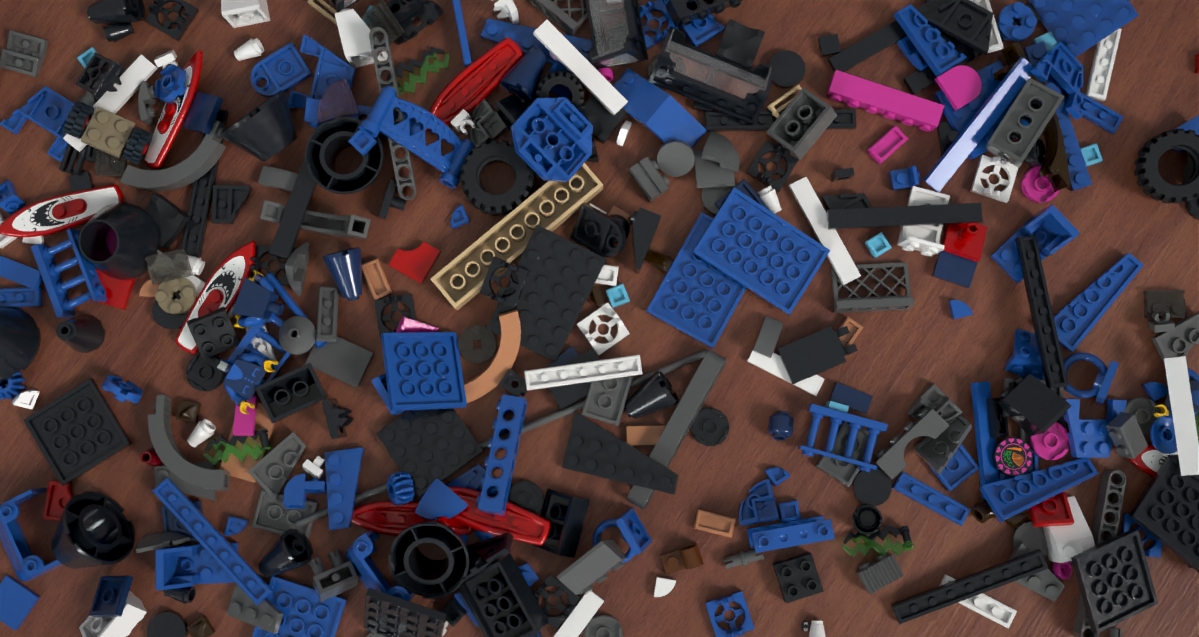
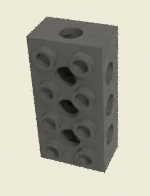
(1021, 109)

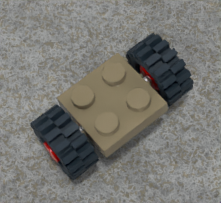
(107, 132)

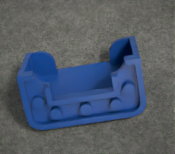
(366, 569)

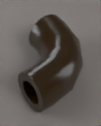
(982, 512)

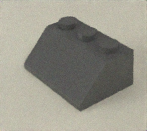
(802, 123)
(593, 567)

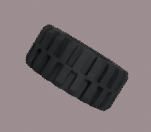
(478, 161)
(1148, 166)

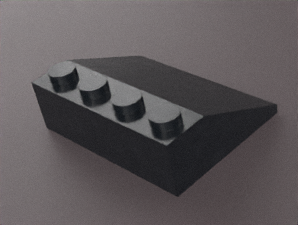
(503, 601)

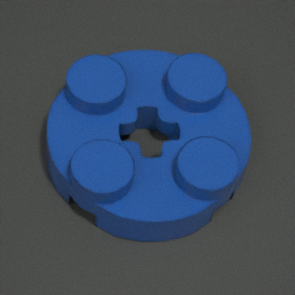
(1026, 20)
(170, 84)
(122, 389)

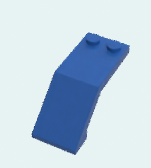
(657, 110)

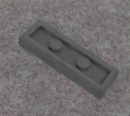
(327, 314)

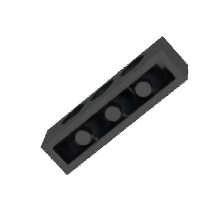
(683, 16)

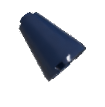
(525, 74)
(346, 271)

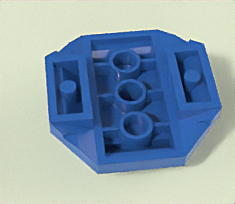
(567, 130)

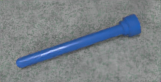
(290, 302)

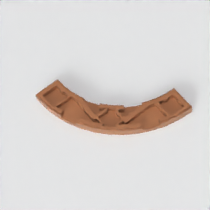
(501, 362)

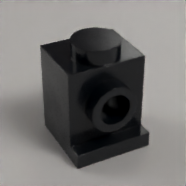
(507, 380)

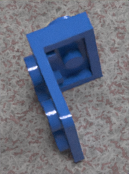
(1025, 355)

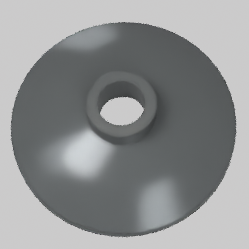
(305, 335)

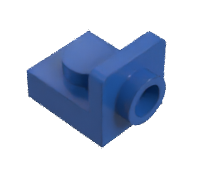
(904, 178)
(9, 198)

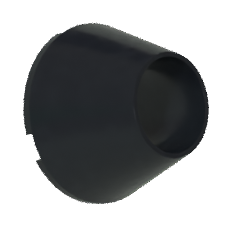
(264, 129)
(324, 148)
(135, 235)
(18, 341)
(92, 532)
(423, 575)

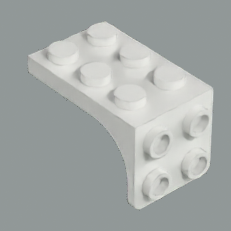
(925, 237)

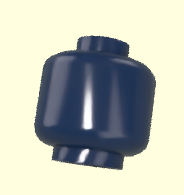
(780, 425)

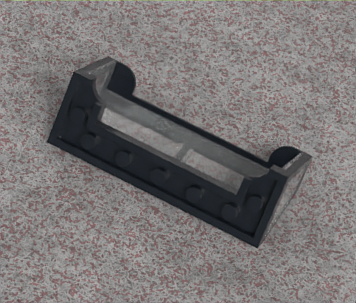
(615, 33)
(711, 78)

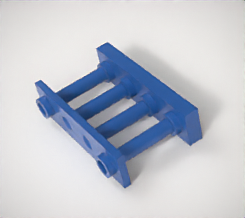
(53, 282)
(258, 331)
(855, 423)
(790, 533)

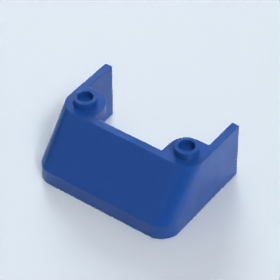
(14, 542)

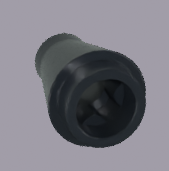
(116, 32)
(183, 595)

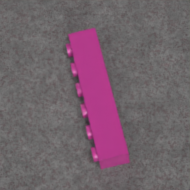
(885, 101)

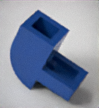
(298, 488)

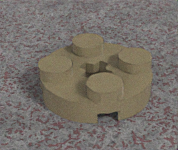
(178, 306)

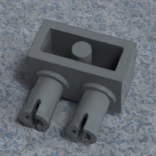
(333, 581)

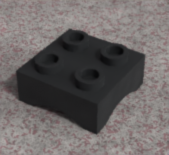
(740, 44)
(602, 120)
(168, 219)
(213, 333)
(798, 577)

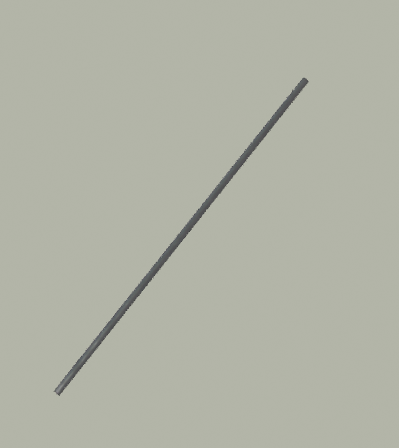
(527, 427)

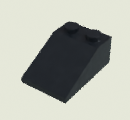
(643, 229)

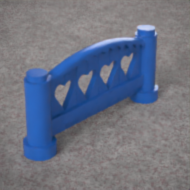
(382, 120)

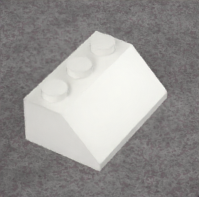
(115, 626)

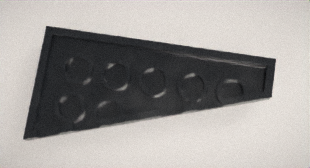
(607, 456)

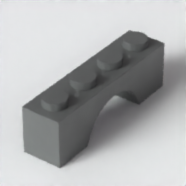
(892, 457)

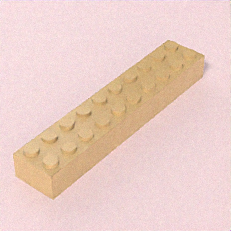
(508, 238)

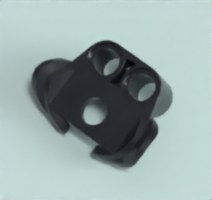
(408, 11)

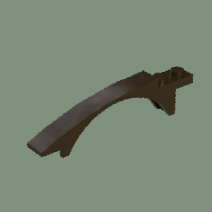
(1055, 159)

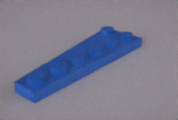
(497, 31)
(1086, 309)
(1025, 491)

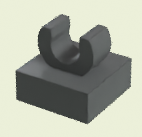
(1161, 325)

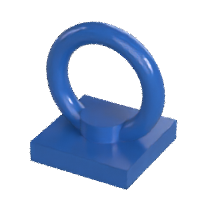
(1102, 382)
(631, 531)

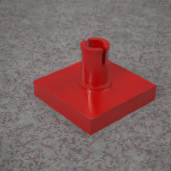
(965, 240)

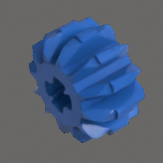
(13, 387)
(400, 488)

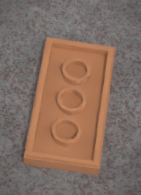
(234, 465)

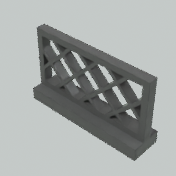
(559, 16)
(873, 303)

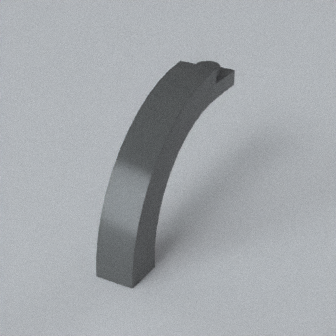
(183, 173)
(327, 224)
(172, 457)

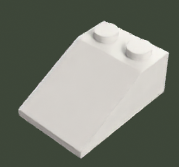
(1069, 540)

